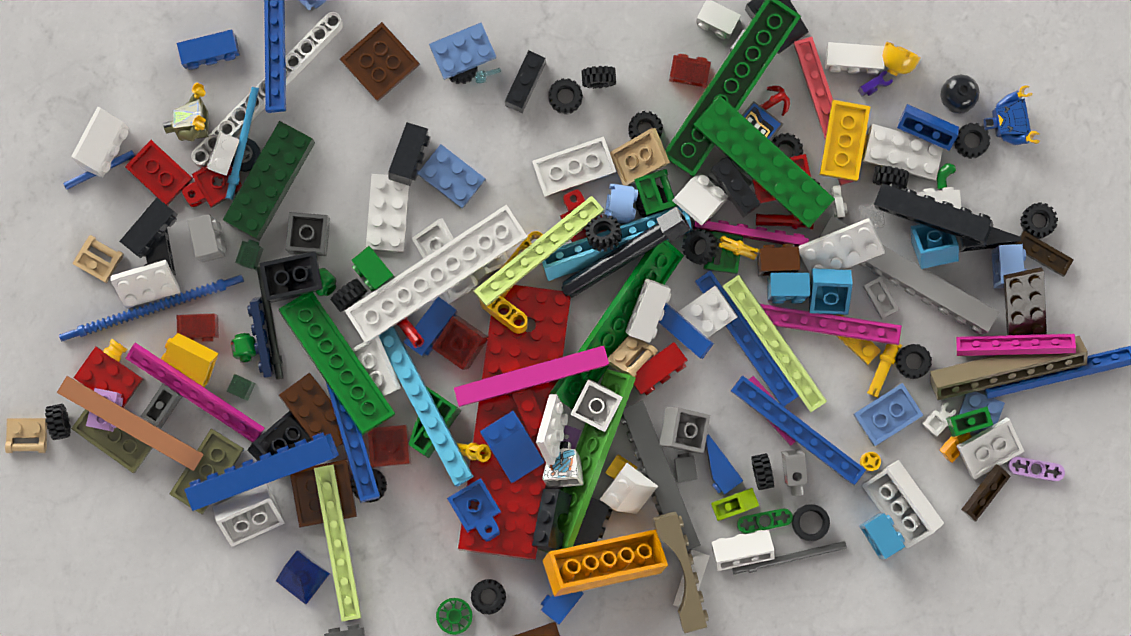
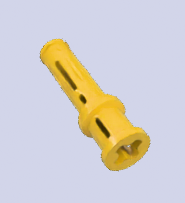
(887, 358)
(477, 454)

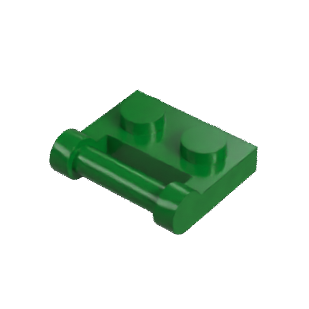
(650, 194)
(728, 261)

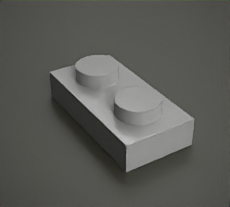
(881, 298)

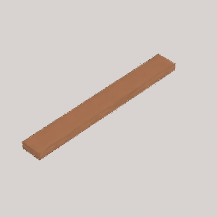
(130, 423)

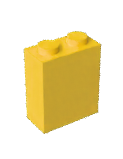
(190, 358)

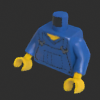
(1012, 120)

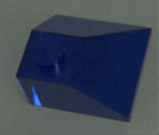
(302, 576)

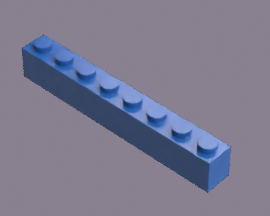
(261, 472)

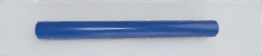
(87, 175)

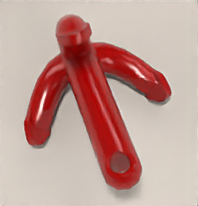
(774, 99)

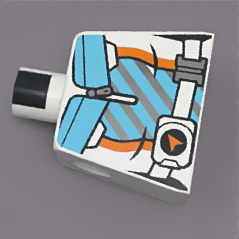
(566, 470)

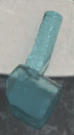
(481, 75)

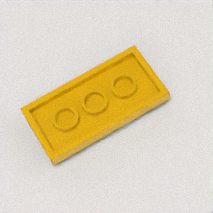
(844, 140)

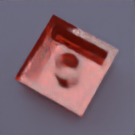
(460, 342)
(389, 446)

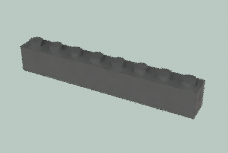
(656, 467)

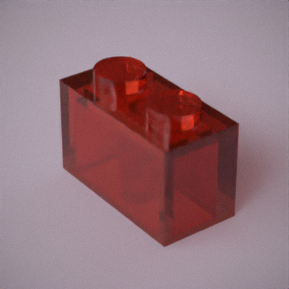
(690, 70)
(198, 326)

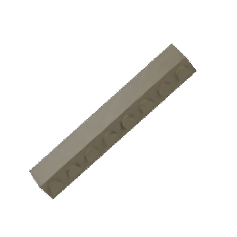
(1002, 370)

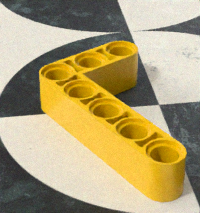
(514, 313)

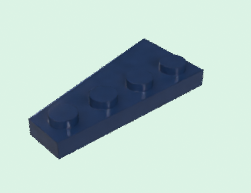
(261, 335)

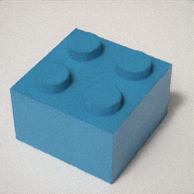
(933, 246)
(788, 287)
(830, 291)
(882, 535)

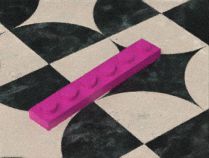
(759, 233)
(1016, 344)

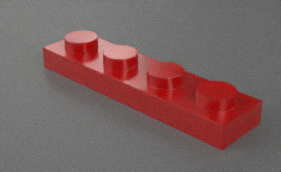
(525, 402)

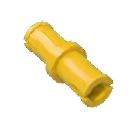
(738, 247)

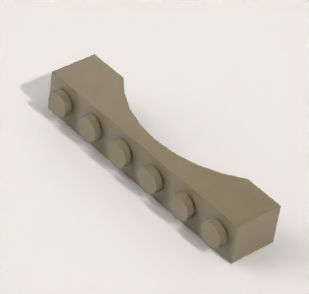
(690, 610)

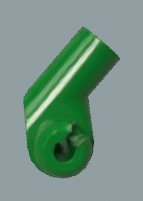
(943, 173)

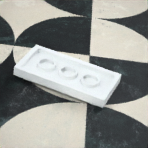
(903, 151)
(574, 167)
(387, 214)
(431, 240)
(842, 248)

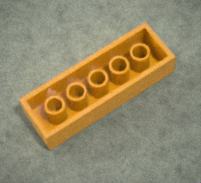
(604, 562)

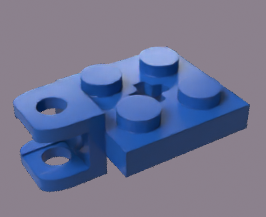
(480, 518)

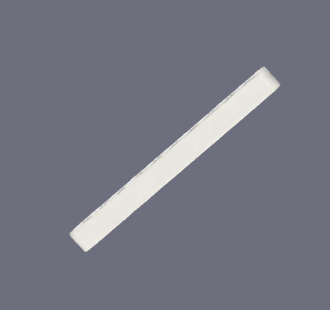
(291, 72)

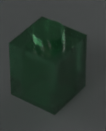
(249, 254)
(241, 387)

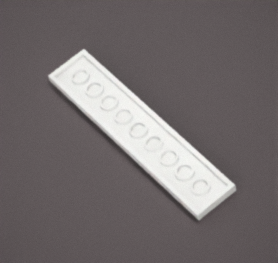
(436, 274)

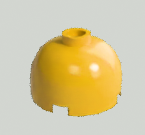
(899, 59)

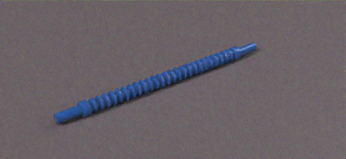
(83, 330)

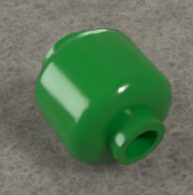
(328, 283)
(243, 347)

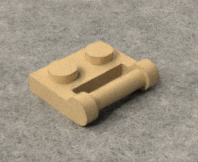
(95, 265)
(628, 352)
(26, 429)

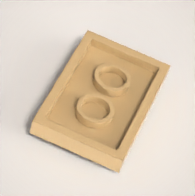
(639, 157)

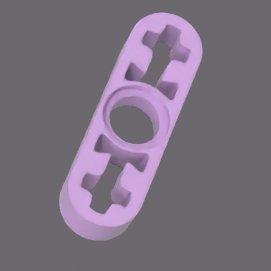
(1050, 466)

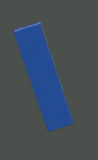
(685, 332)

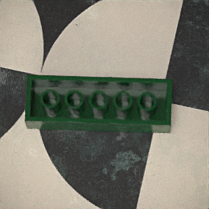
(269, 180)

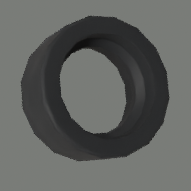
(825, 522)

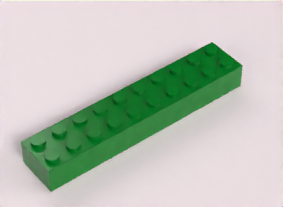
(734, 80)

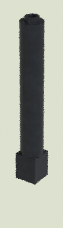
(669, 226)

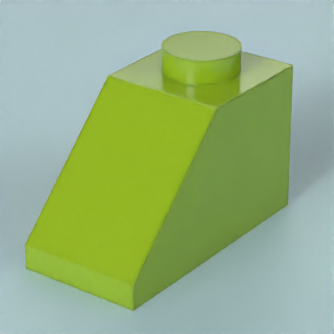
(735, 504)

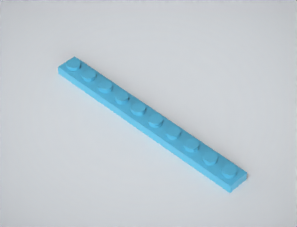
(425, 407)

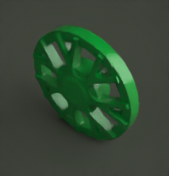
(454, 616)

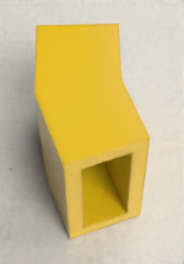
(617, 465)

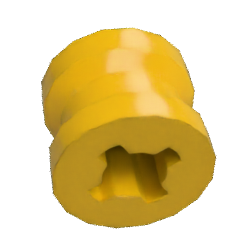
(115, 350)
(873, 459)

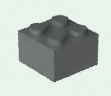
(307, 233)

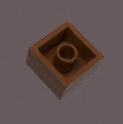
(778, 260)

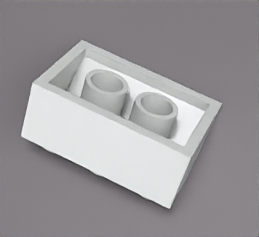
(100, 142)
(248, 515)

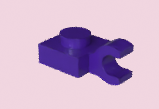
(871, 87)

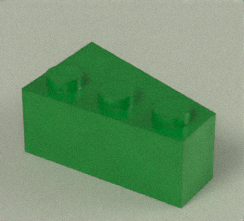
(419, 439)

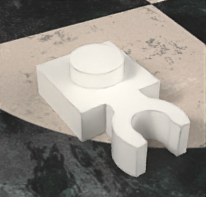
(839, 207)
(936, 421)

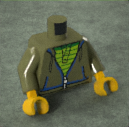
(191, 119)

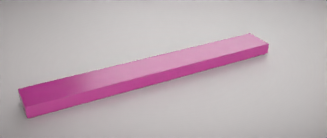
(833, 325)
(531, 376)
(194, 392)

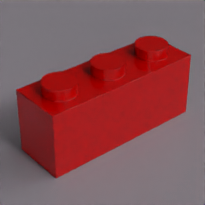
(659, 369)

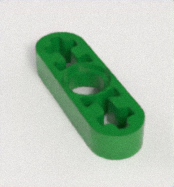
(777, 513)

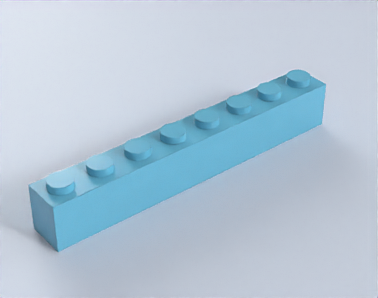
(580, 254)

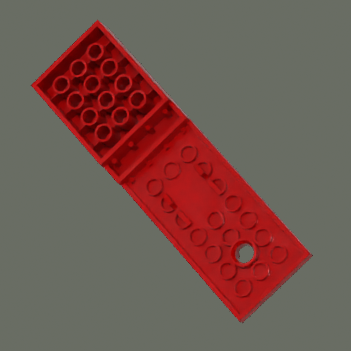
(517, 500)

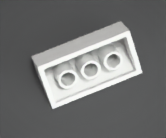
(903, 501)

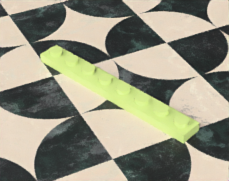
(538, 251)
(774, 343)
(337, 542)

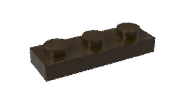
(1045, 254)
(985, 492)

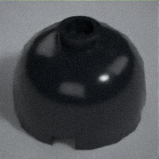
(960, 93)

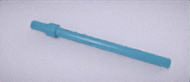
(234, 179)

